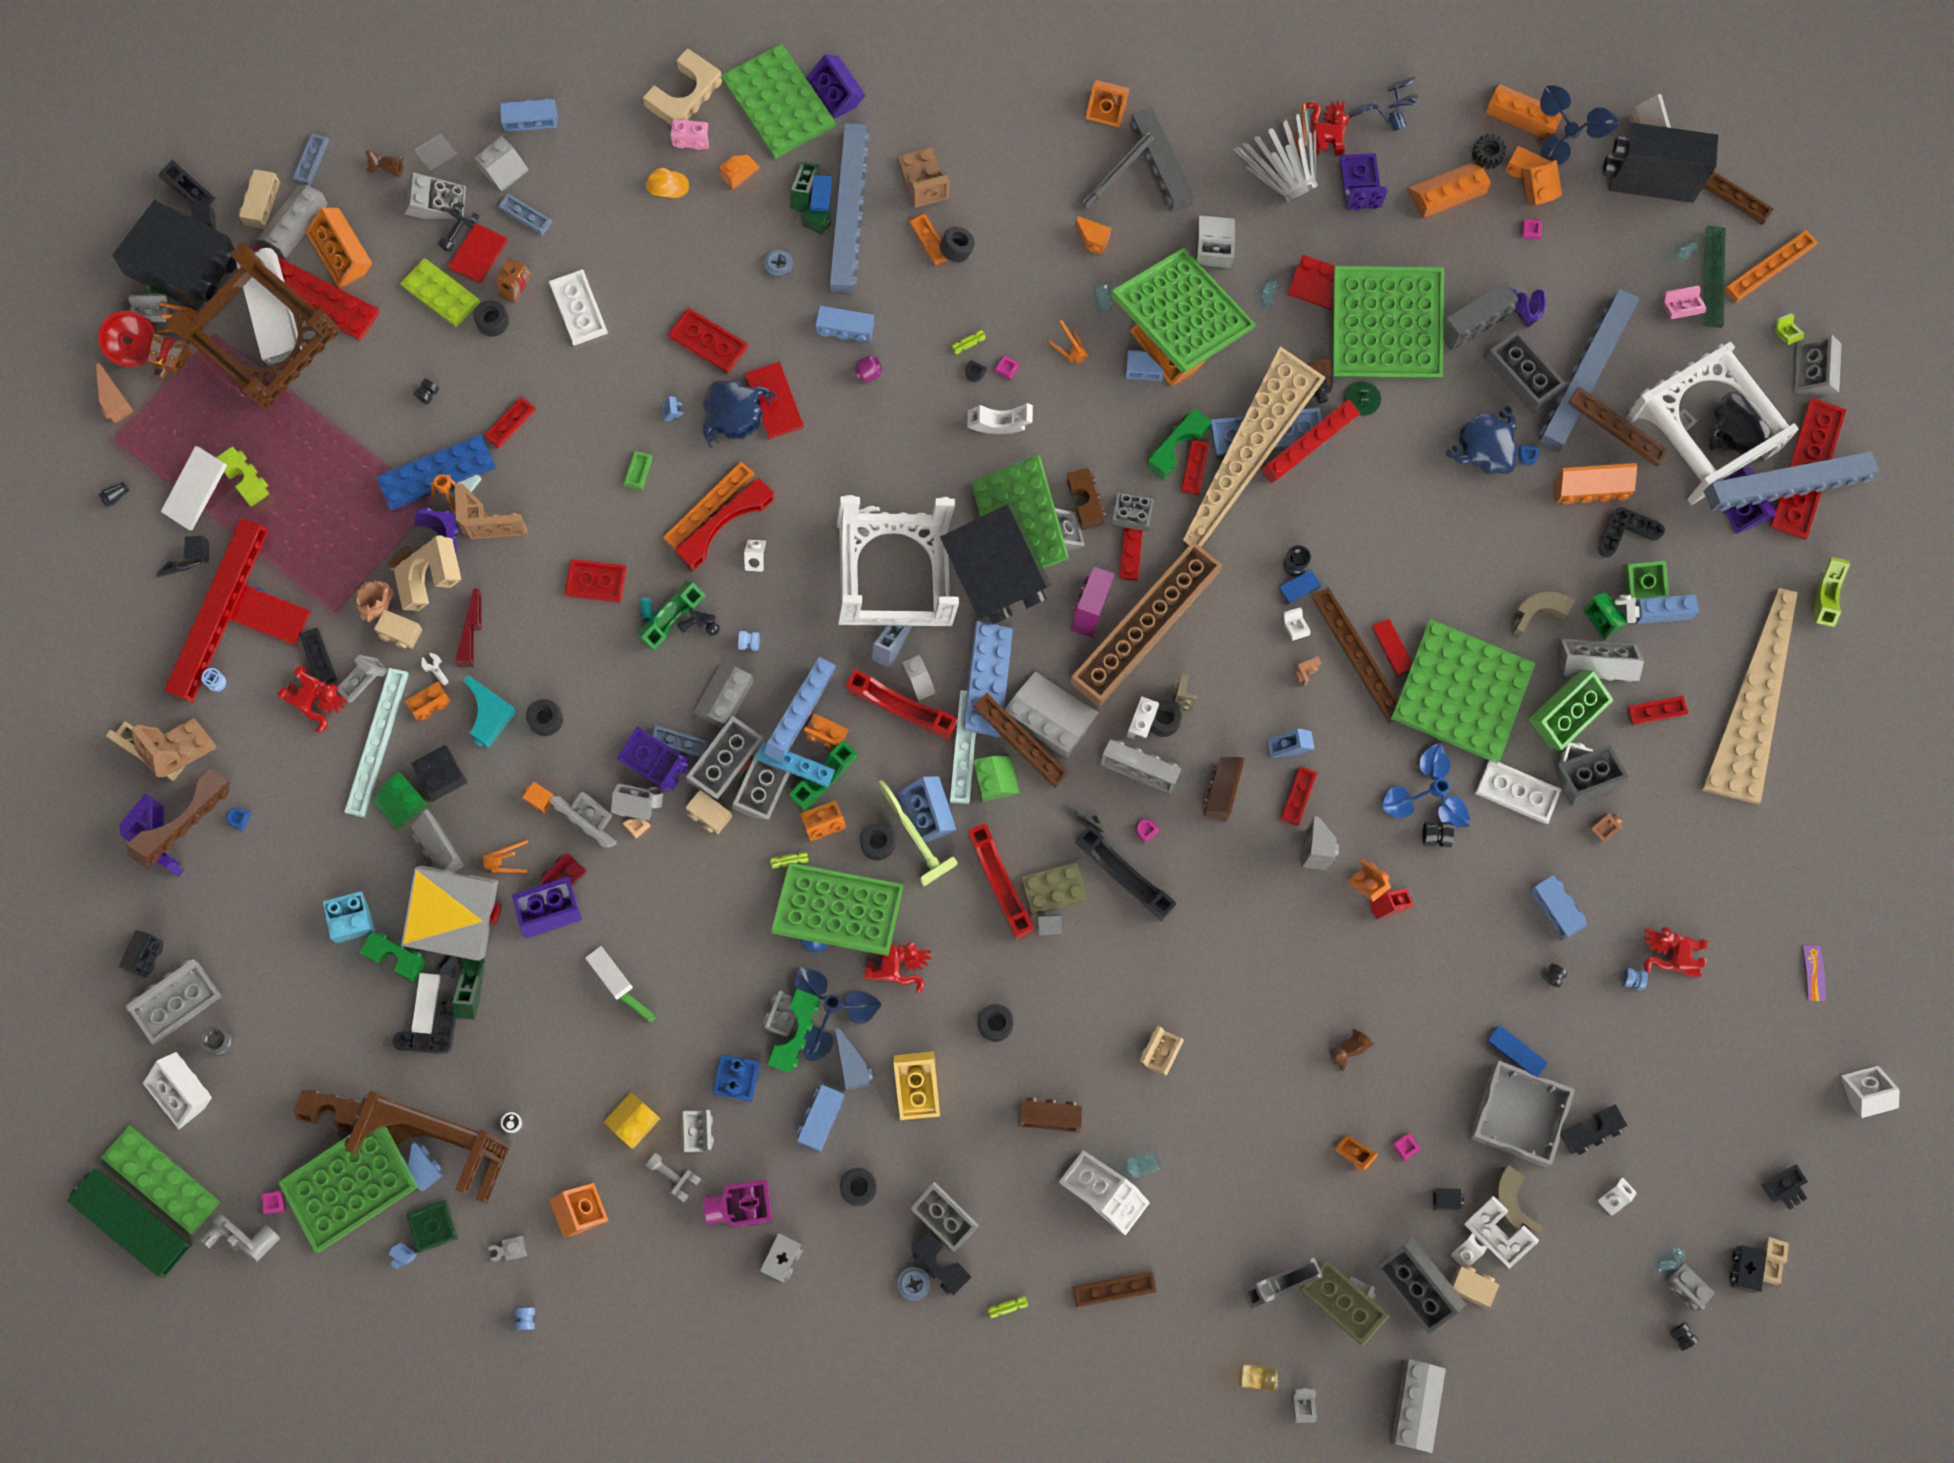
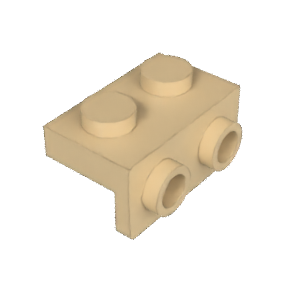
(1161, 1051)

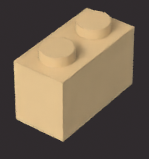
(398, 629)
(708, 812)
(1474, 1287)

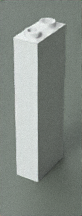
(271, 319)

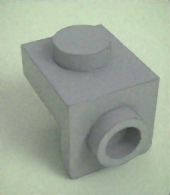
(1304, 1405)

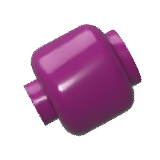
(868, 368)

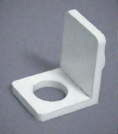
(754, 549)
(1576, 748)
(1617, 1197)
(1469, 1251)

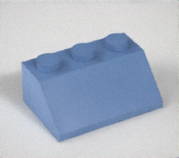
(927, 808)

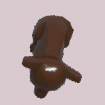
(387, 163)
(1353, 1046)

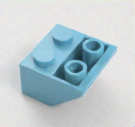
(348, 917)

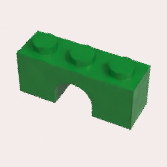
(378, 948)

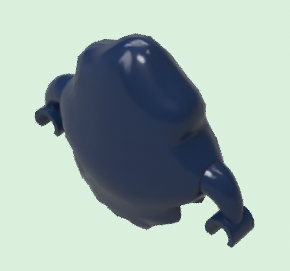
(733, 409)
(1488, 443)

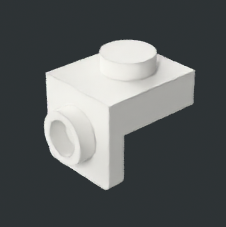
(1632, 610)
(1295, 624)

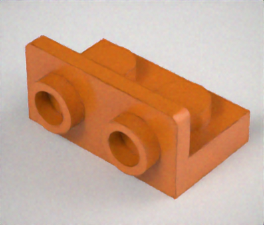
(428, 701)
(825, 732)
(823, 820)
(1370, 881)

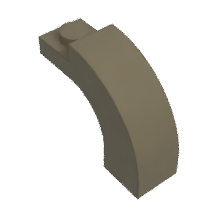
(1547, 603)
(1506, 1193)

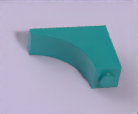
(492, 714)

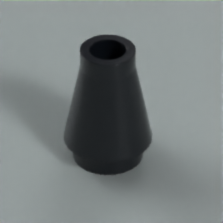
(113, 494)

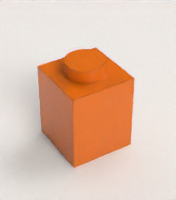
(537, 797)

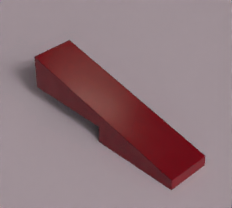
(473, 623)

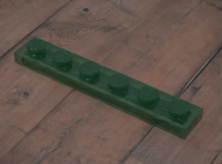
(1714, 276)

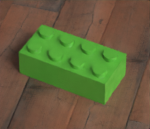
(1571, 709)

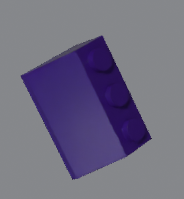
(835, 86)
(1748, 515)
(546, 907)

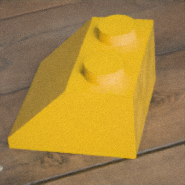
(631, 1120)

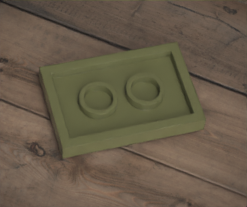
(1054, 888)

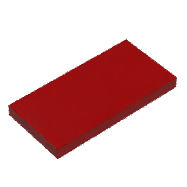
(708, 340)
(782, 414)
(270, 615)

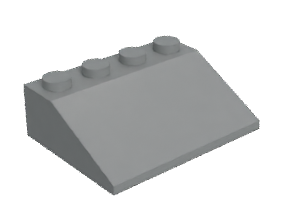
(1051, 714)

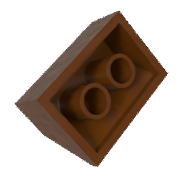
(1223, 787)
(1050, 1115)

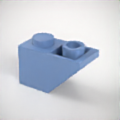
(422, 1168)

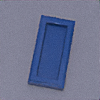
(821, 193)
(1300, 586)

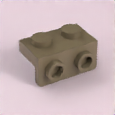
(1182, 699)

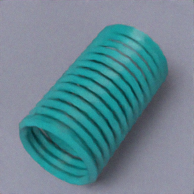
(648, 608)

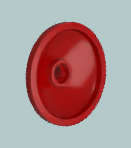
(128, 325)

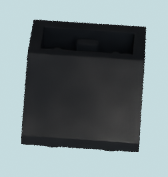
(141, 954)

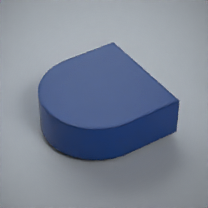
(1528, 454)
(238, 818)

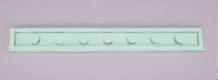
(376, 743)

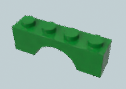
(1193, 427)
(657, 628)
(809, 792)
(785, 1054)

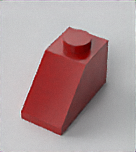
(1391, 903)

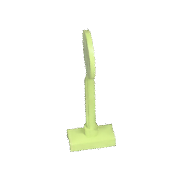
(936, 868)

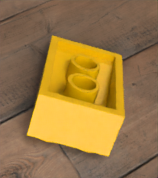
(916, 1085)

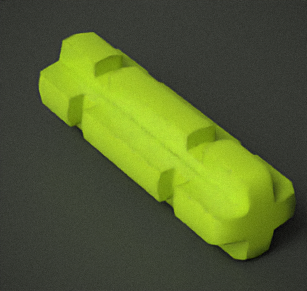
(968, 341)
(786, 859)
(1007, 1307)

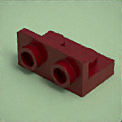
(565, 867)

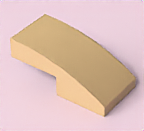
(1776, 1257)

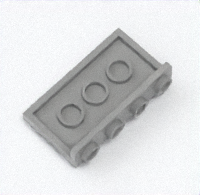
(173, 1001)

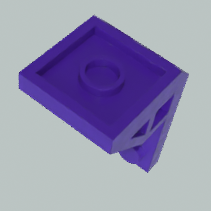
(147, 816)

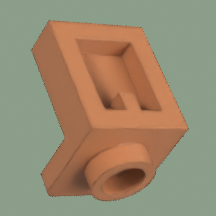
(1309, 667)
(1608, 826)

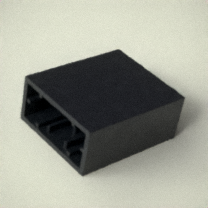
(1661, 162)
(176, 255)
(996, 563)

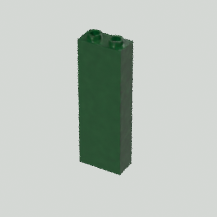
(129, 1222)

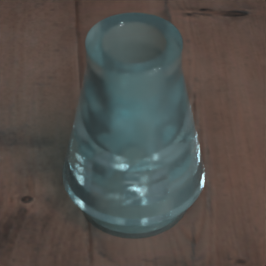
(1103, 297)

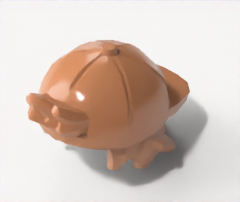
(373, 599)

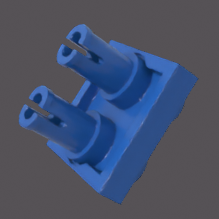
(736, 1078)

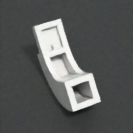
(999, 422)

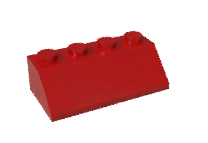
(1313, 282)

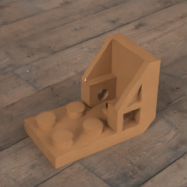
(923, 177)
(478, 524)
(173, 749)

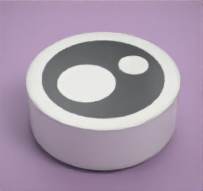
(511, 1122)

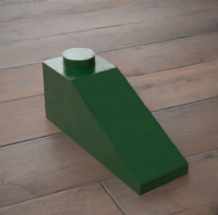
(802, 187)
(817, 220)
(468, 989)

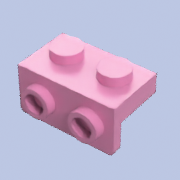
(689, 134)
(1683, 302)

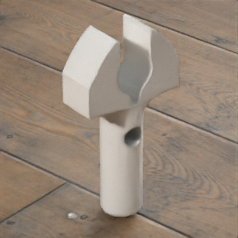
(435, 668)

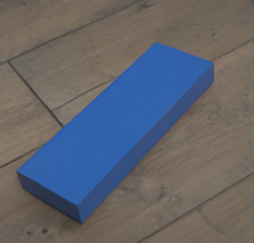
(1517, 1051)

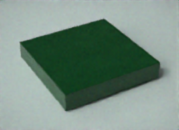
(432, 1226)

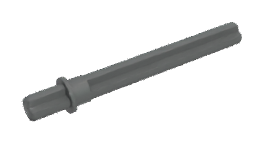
(1096, 192)

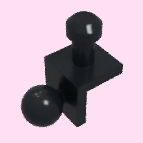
(700, 620)

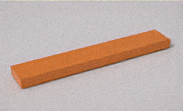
(1770, 266)
(709, 504)

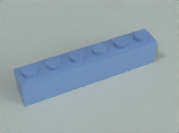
(799, 709)

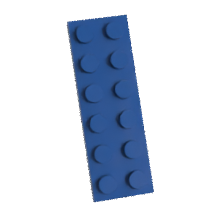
(414, 479)

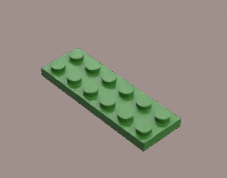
(160, 1179)

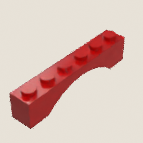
(1310, 441)
(752, 499)
(928, 718)
(999, 881)

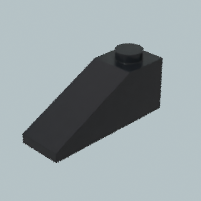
(185, 185)

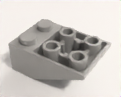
(432, 197)
(1215, 241)

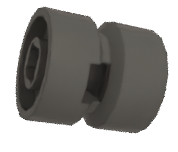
(217, 1041)

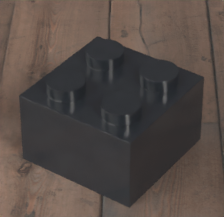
(439, 772)

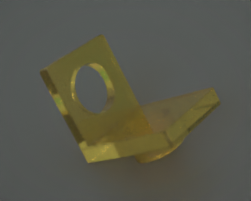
(1257, 1377)

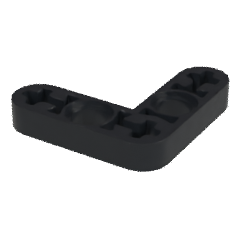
(1627, 523)
(438, 1035)

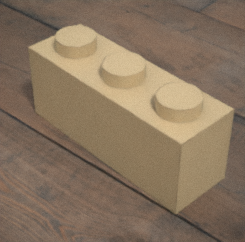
(259, 199)

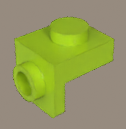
(1787, 330)

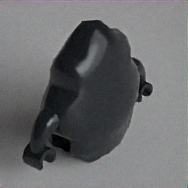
(1737, 425)

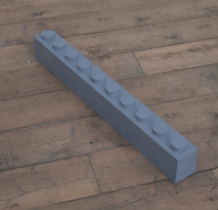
(848, 209)
(1590, 367)
(1791, 481)

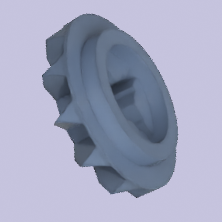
(773, 257)
(904, 1280)

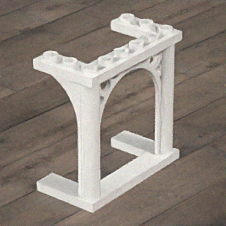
(1654, 409)
(938, 524)

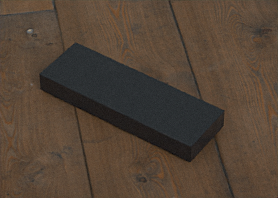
(318, 655)

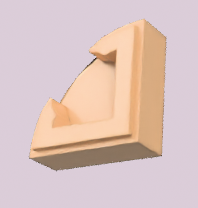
(636, 827)

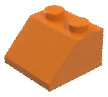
(1107, 103)
(1542, 182)
(578, 1210)

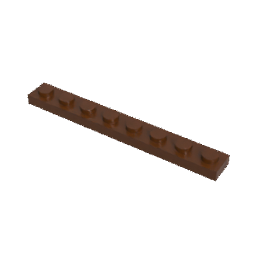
(1356, 652)

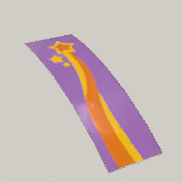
(1815, 973)

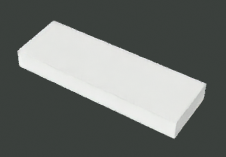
(609, 972)
(426, 1003)

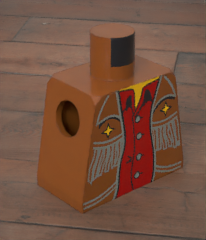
(512, 276)
(167, 355)

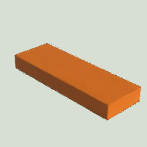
(928, 238)

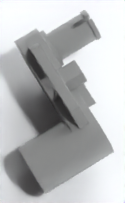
(254, 1248)

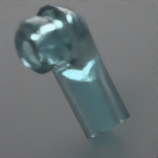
(1684, 252)
(1268, 291)
(1675, 1262)

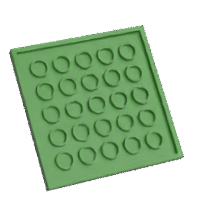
(1183, 310)
(1388, 322)
(1463, 691)

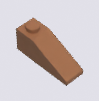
(110, 397)

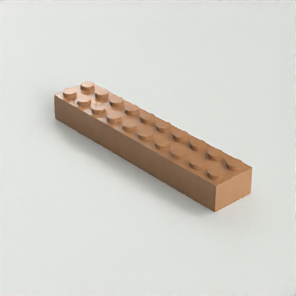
(1146, 624)

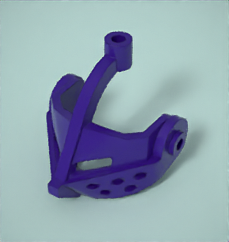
(1536, 306)

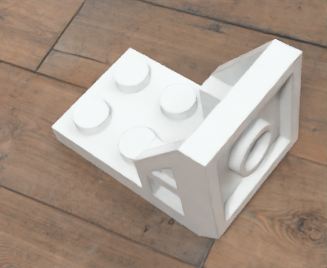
(1105, 1191)

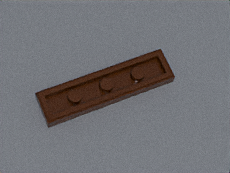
(1738, 198)
(1114, 1289)

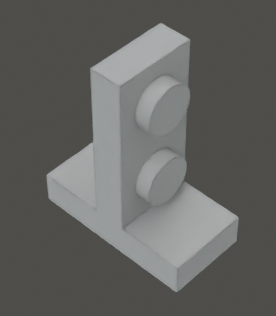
(361, 677)

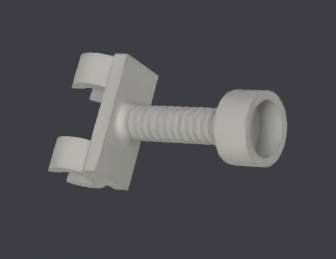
(655, 1163)

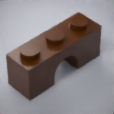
(1082, 483)
(314, 1104)

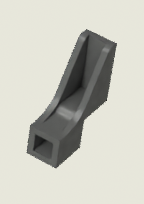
(1282, 1282)

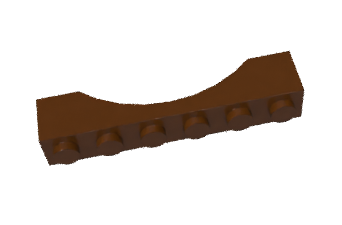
(150, 844)

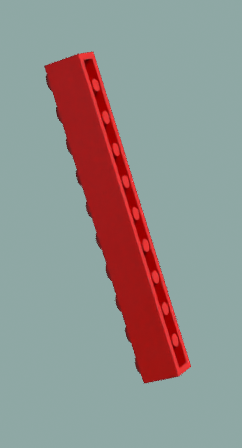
(216, 610)

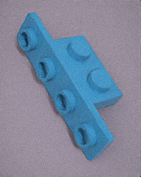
(799, 766)

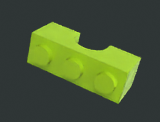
(251, 487)

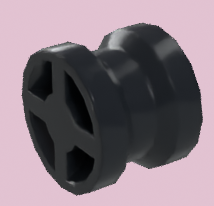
(1555, 975)

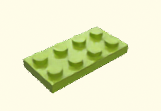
(440, 292)

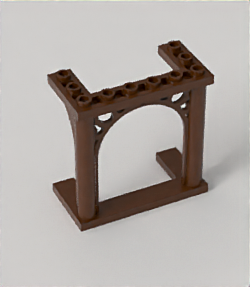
(255, 388)
(409, 1123)

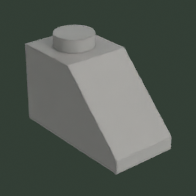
(918, 678)

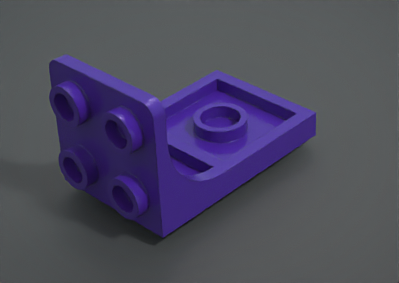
(1361, 181)
(441, 522)
(653, 759)

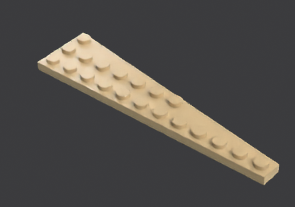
(1274, 409)
(1745, 746)

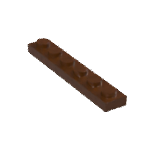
(1617, 426)
(1020, 740)

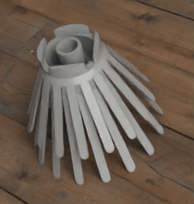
(1294, 178)

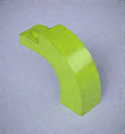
(1828, 591)

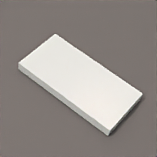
(578, 307)
(193, 488)
(1518, 791)

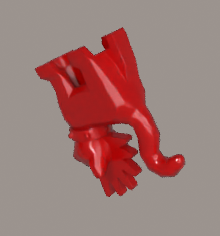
(1327, 132)
(308, 693)
(1680, 955)
(890, 965)

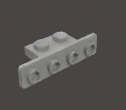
(588, 815)

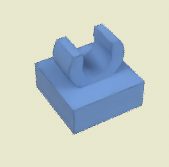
(669, 409)
(402, 1255)

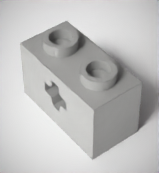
(780, 1246)

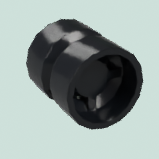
(1297, 560)
(1438, 834)

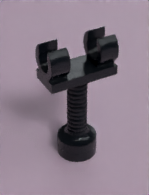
(446, 243)

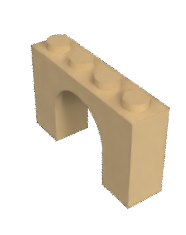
(702, 73)
(410, 573)

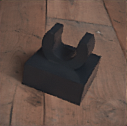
(447, 964)

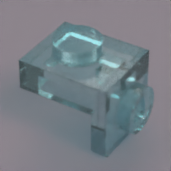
(1143, 1165)

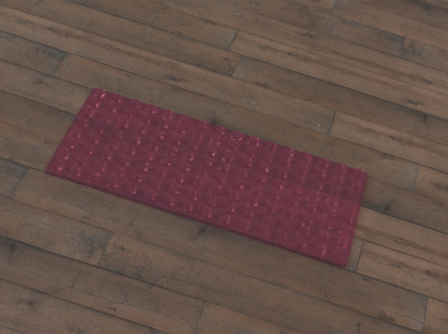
(323, 498)

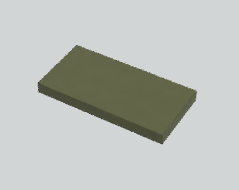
(1345, 1303)

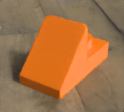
(1356, 1153)

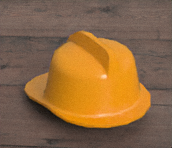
(667, 183)

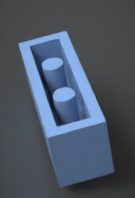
(529, 115)
(845, 324)
(1667, 609)
(1558, 907)
(820, 1118)

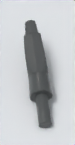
(1087, 817)

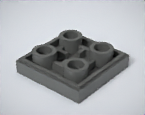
(1132, 512)

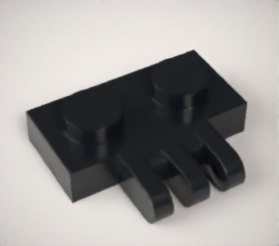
(1787, 1186)

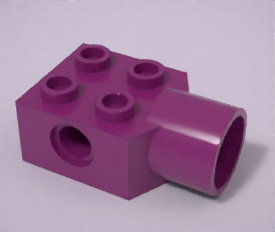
(740, 1205)

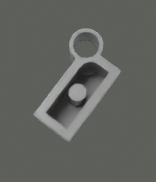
(636, 801)

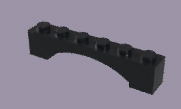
(1105, 856)

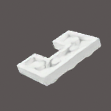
(1484, 1226)

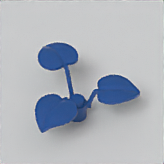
(1437, 764)

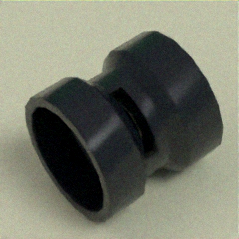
(426, 391)
(1684, 1336)

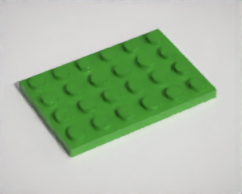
(778, 101)
(1029, 491)
(838, 909)
(346, 1189)

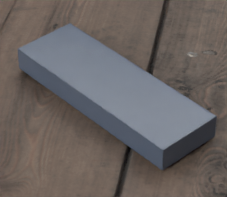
(310, 159)
(525, 214)
(681, 742)

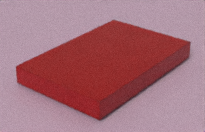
(478, 253)
(595, 580)

